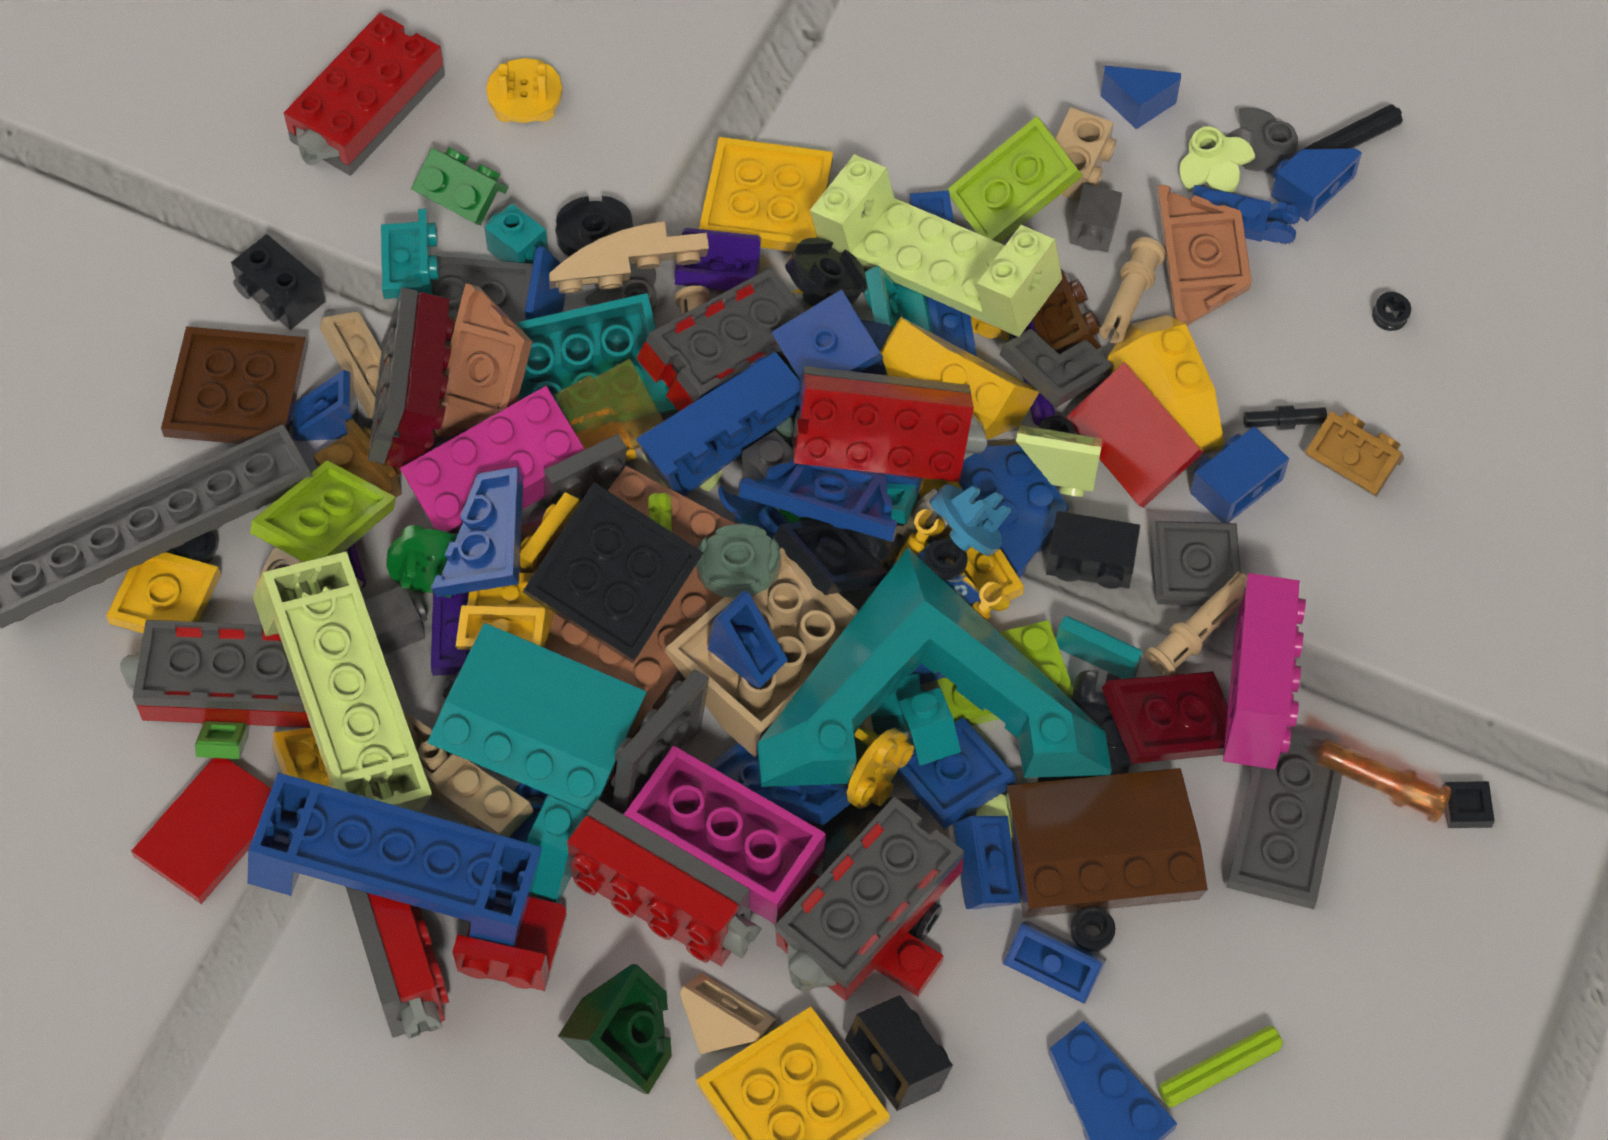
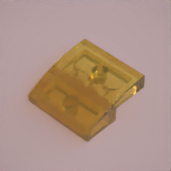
(610, 406)

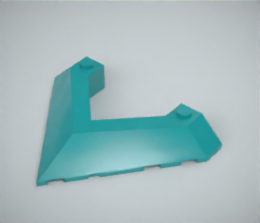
(910, 623)

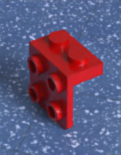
(526, 963)

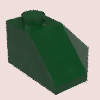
(622, 1029)

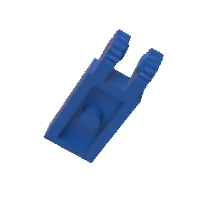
(1256, 214)

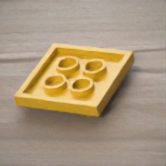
(765, 191)
(793, 1088)

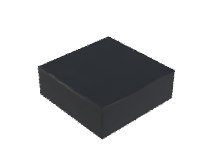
(1469, 805)

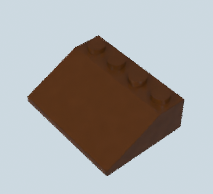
(1105, 842)

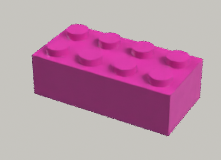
(524, 435)
(1264, 671)
(730, 830)

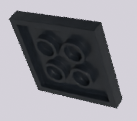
(613, 572)

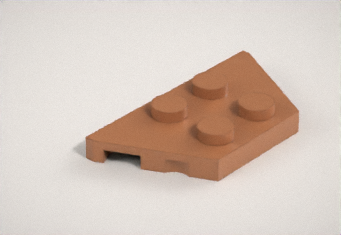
(1203, 254)
(483, 365)

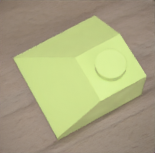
(1062, 457)

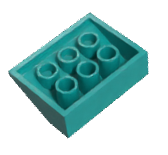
(589, 343)
(537, 717)

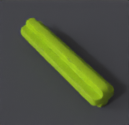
(1220, 1066)

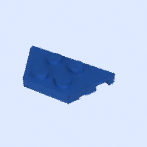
(1024, 490)
(827, 494)

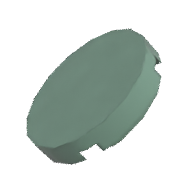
(738, 560)

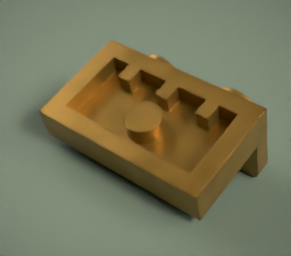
(1354, 452)
(352, 455)

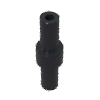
(1284, 417)

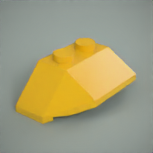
(1172, 368)
(997, 396)

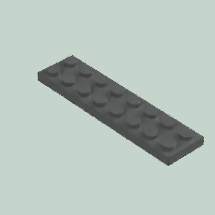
(148, 523)

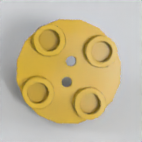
(506, 89)
(878, 766)

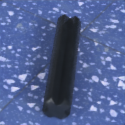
(1361, 130)

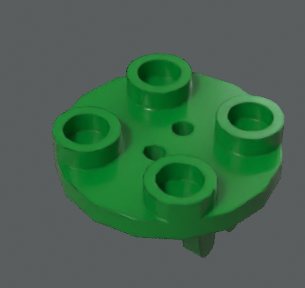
(418, 557)

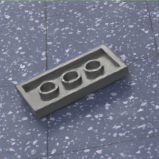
(1286, 827)

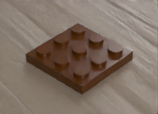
(233, 385)

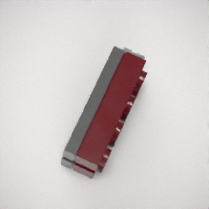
(411, 379)

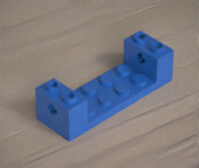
(393, 856)

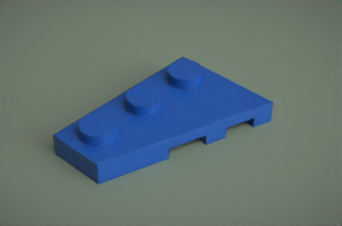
(807, 802)
(1105, 1092)

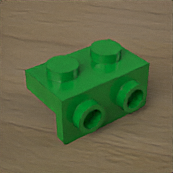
(458, 186)

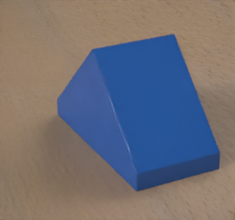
(1139, 93)
(325, 410)
(746, 642)

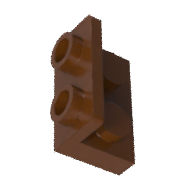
(1064, 319)

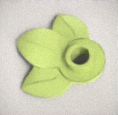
(1215, 165)

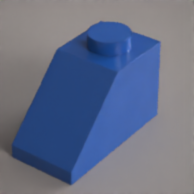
(1314, 178)

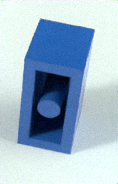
(1238, 474)

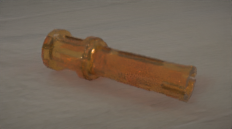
(1402, 786)

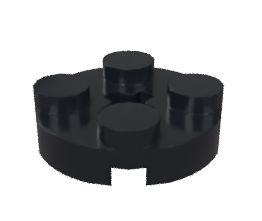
(581, 214)
(824, 271)

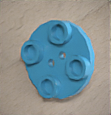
(971, 521)

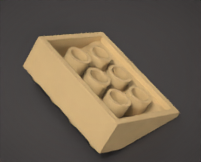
(803, 625)

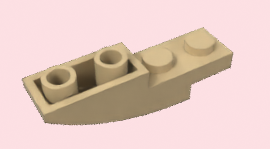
(610, 257)
(467, 788)

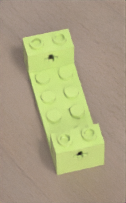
(934, 255)
(343, 680)

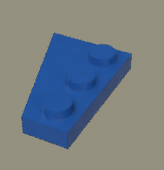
(489, 538)

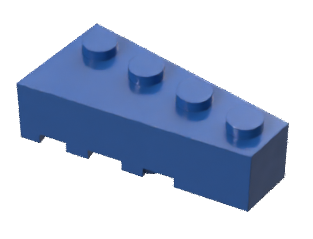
(721, 424)

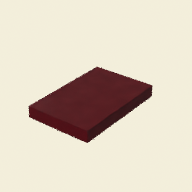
(1169, 716)

